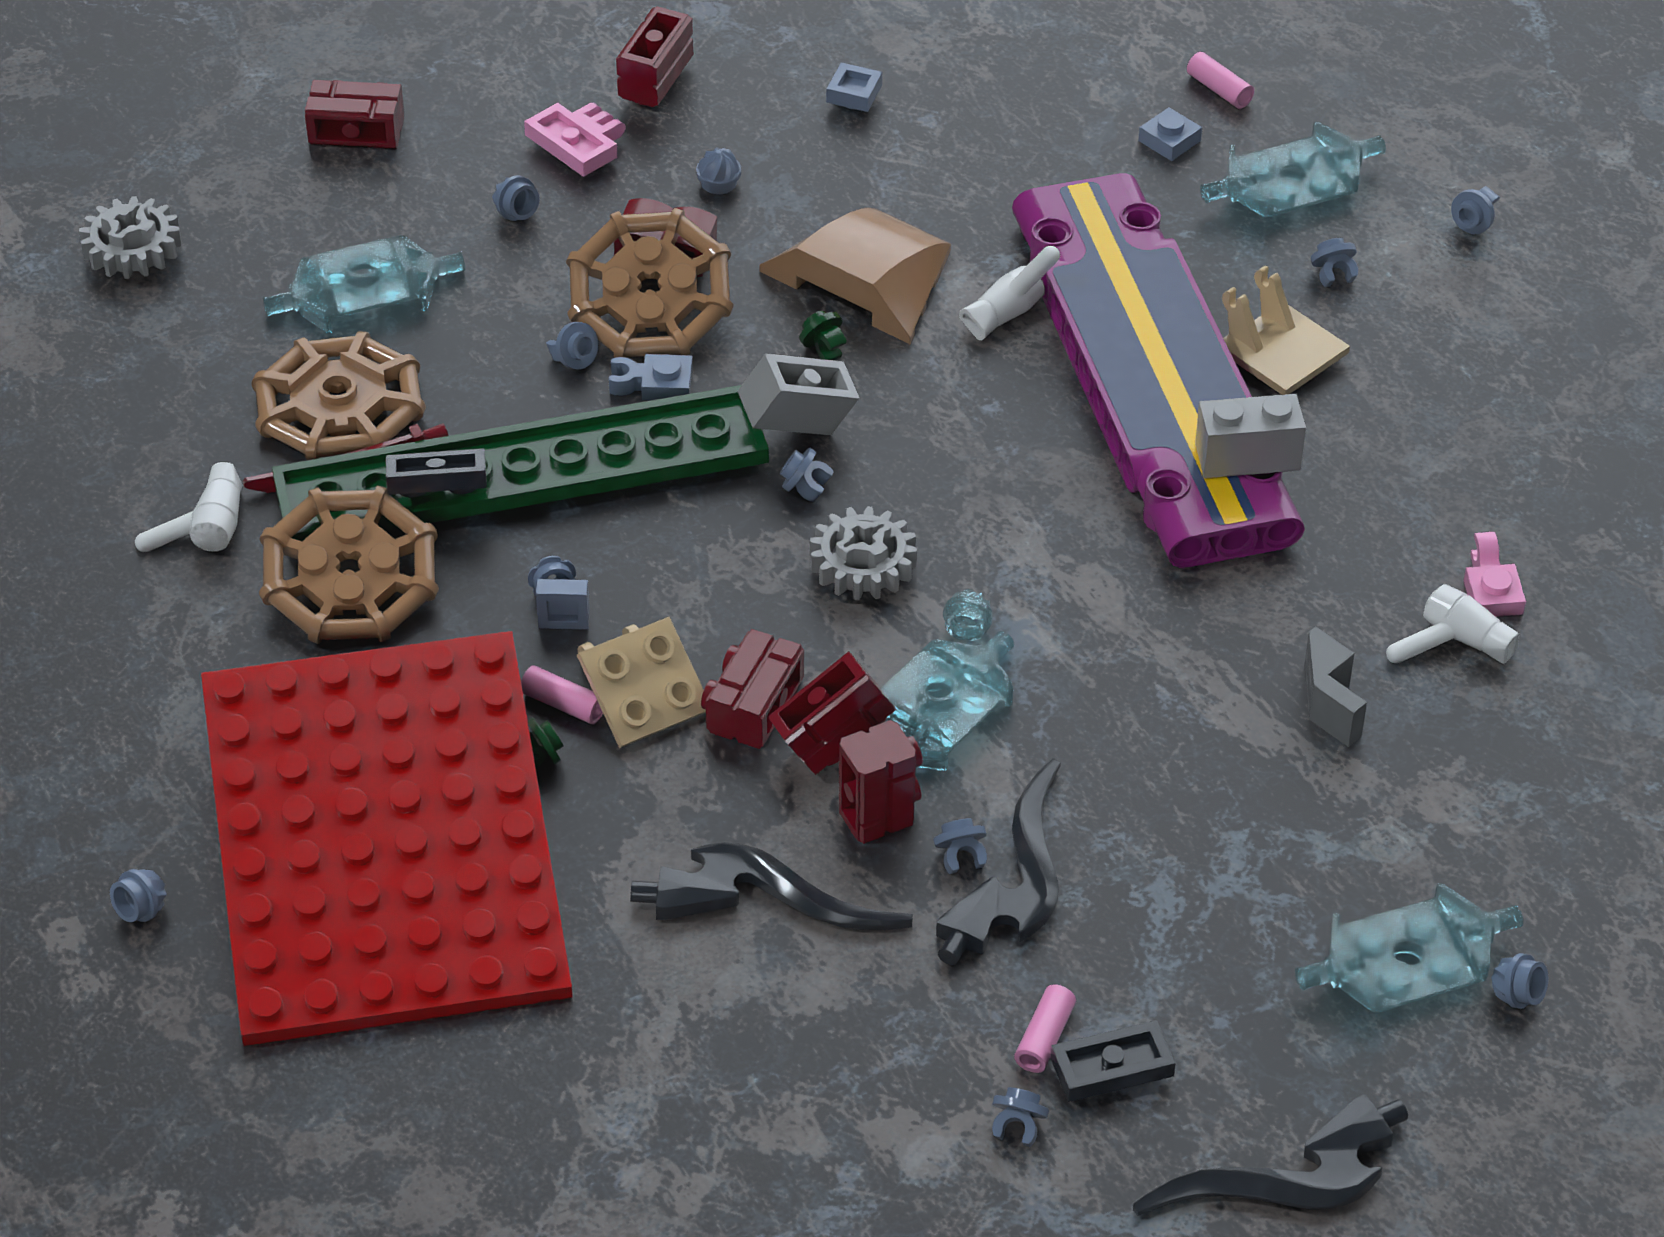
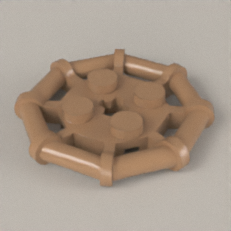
(647, 260)
(337, 414)
(345, 539)

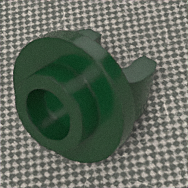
(824, 333)
(544, 742)

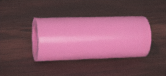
(1220, 80)
(561, 694)
(1045, 1028)

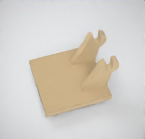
(1280, 344)
(642, 681)

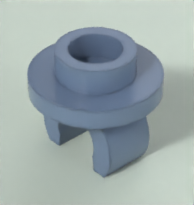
(1474, 210)
(1335, 254)
(575, 345)
(801, 471)
(960, 836)
(1018, 1106)

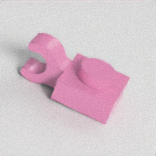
(1493, 584)

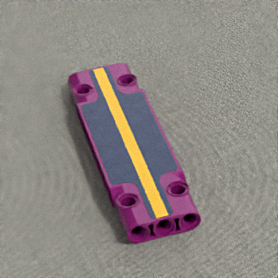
(1145, 363)

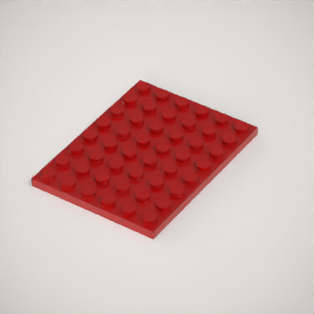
(382, 838)

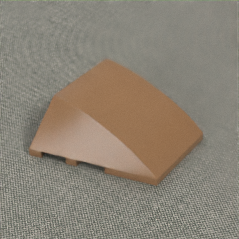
(870, 263)

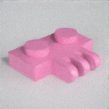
(578, 138)

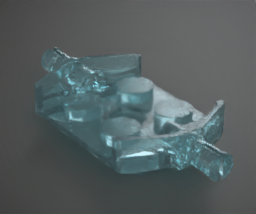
(1323, 164)
(330, 289)
(975, 687)
(1443, 932)

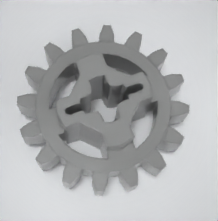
(130, 237)
(863, 553)

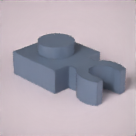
(657, 377)

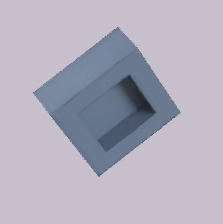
(854, 87)
(1170, 134)
(563, 604)

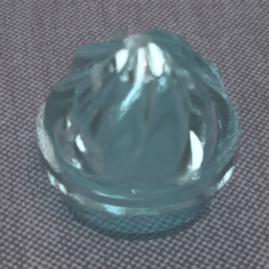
(967, 615)

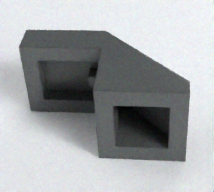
(1327, 683)

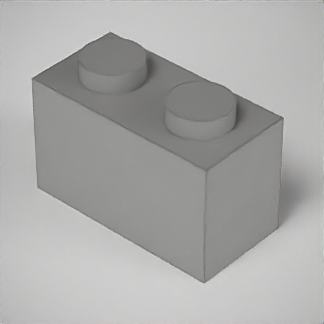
(798, 394)
(1250, 435)

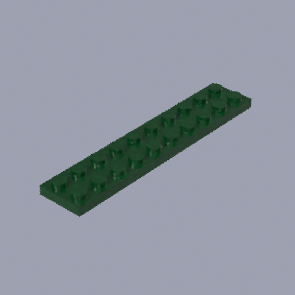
(553, 457)

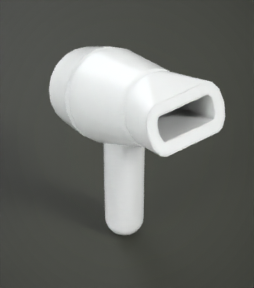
(1009, 295)
(210, 522)
(1457, 618)

